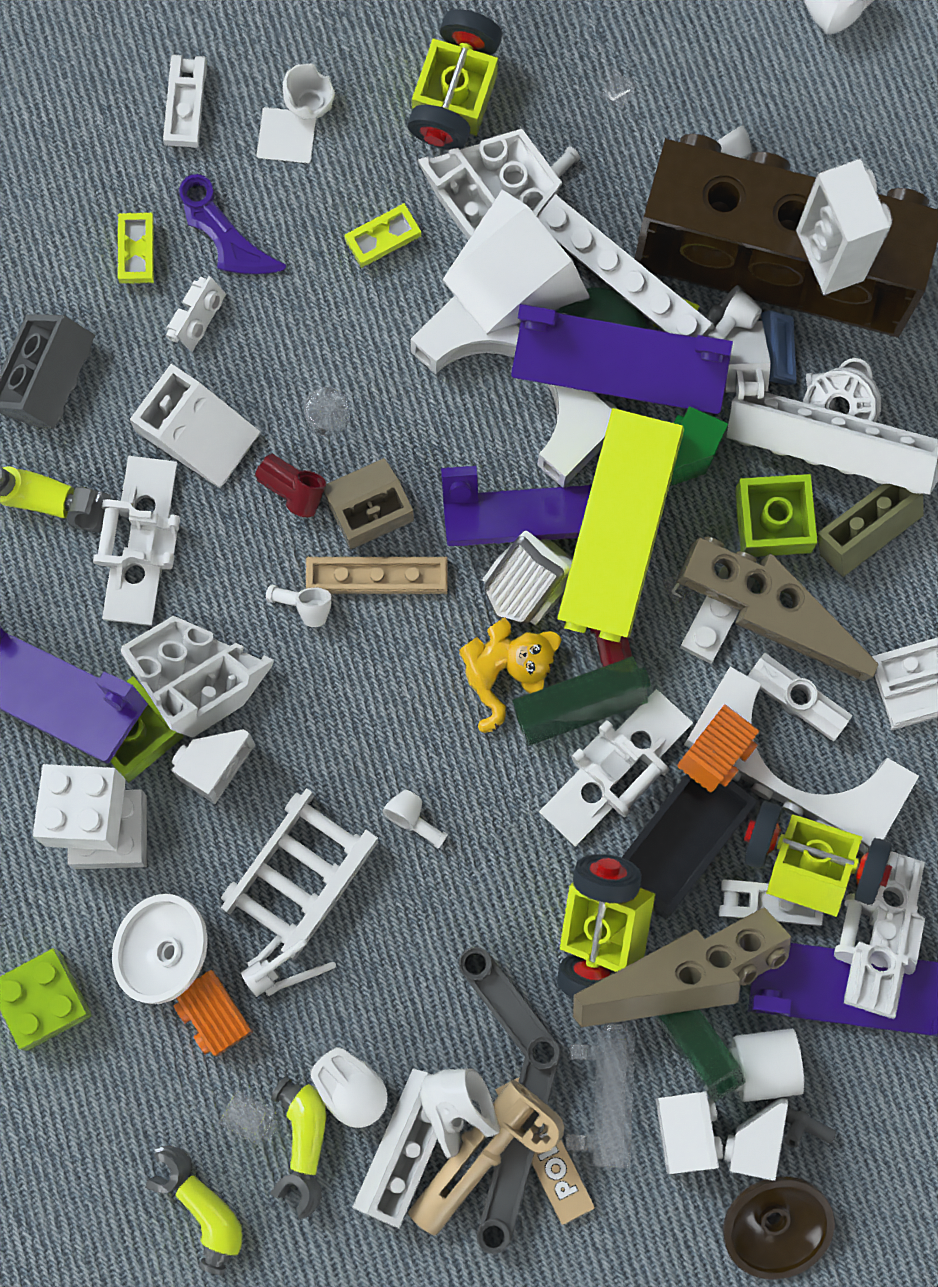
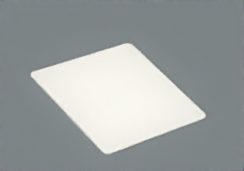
(285, 136)

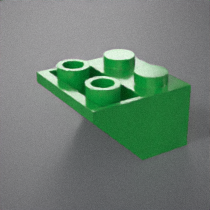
(698, 444)

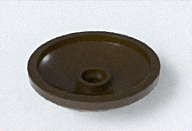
(780, 1243)

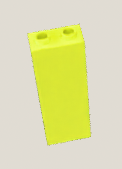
(620, 524)

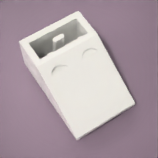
(194, 426)

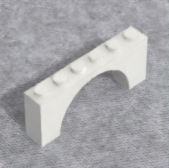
(580, 413)
(861, 811)

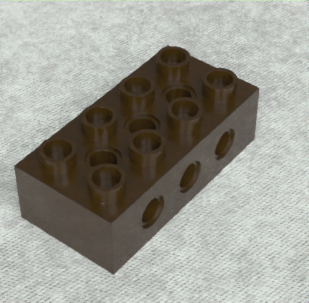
(736, 224)

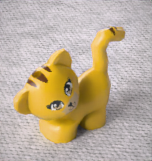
(526, 660)

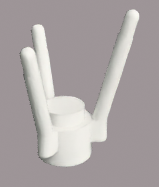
(262, 974)

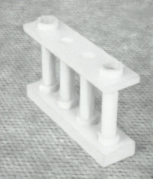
(334, 876)

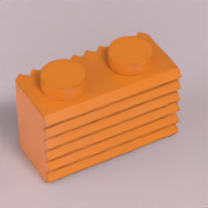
(718, 748)
(212, 1014)

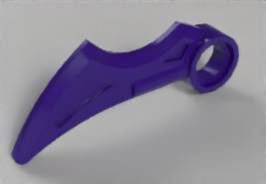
(233, 249)

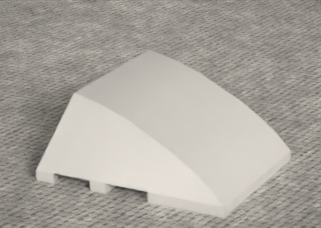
(473, 177)
(512, 264)
(192, 674)

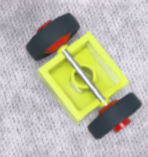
(456, 80)
(815, 861)
(603, 921)

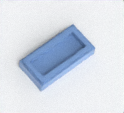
(781, 346)

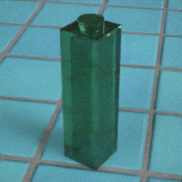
(581, 700)
(703, 1052)

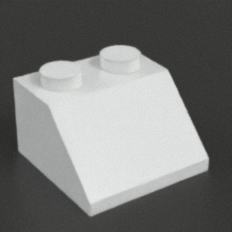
(212, 762)
(758, 1142)

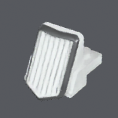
(527, 579)

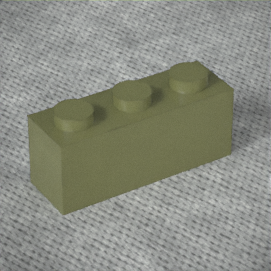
(869, 526)

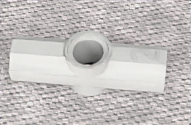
(818, 712)

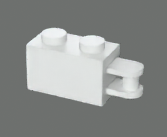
(749, 362)

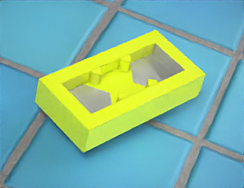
(382, 235)
(135, 248)

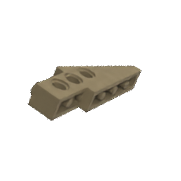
(802, 628)
(711, 965)

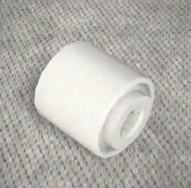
(769, 1064)

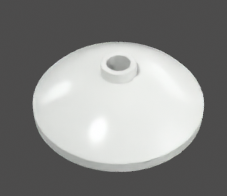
(146, 946)

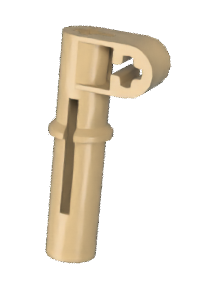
(512, 1110)

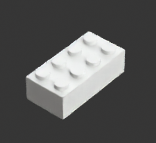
(843, 225)

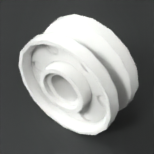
(850, 384)

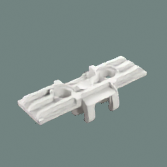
(149, 544)
(608, 760)
(893, 941)

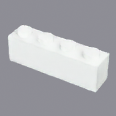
(399, 1158)

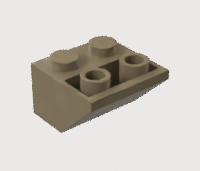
(368, 503)

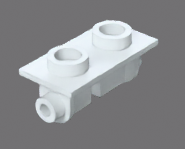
(203, 300)

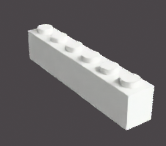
(622, 271)
(836, 441)

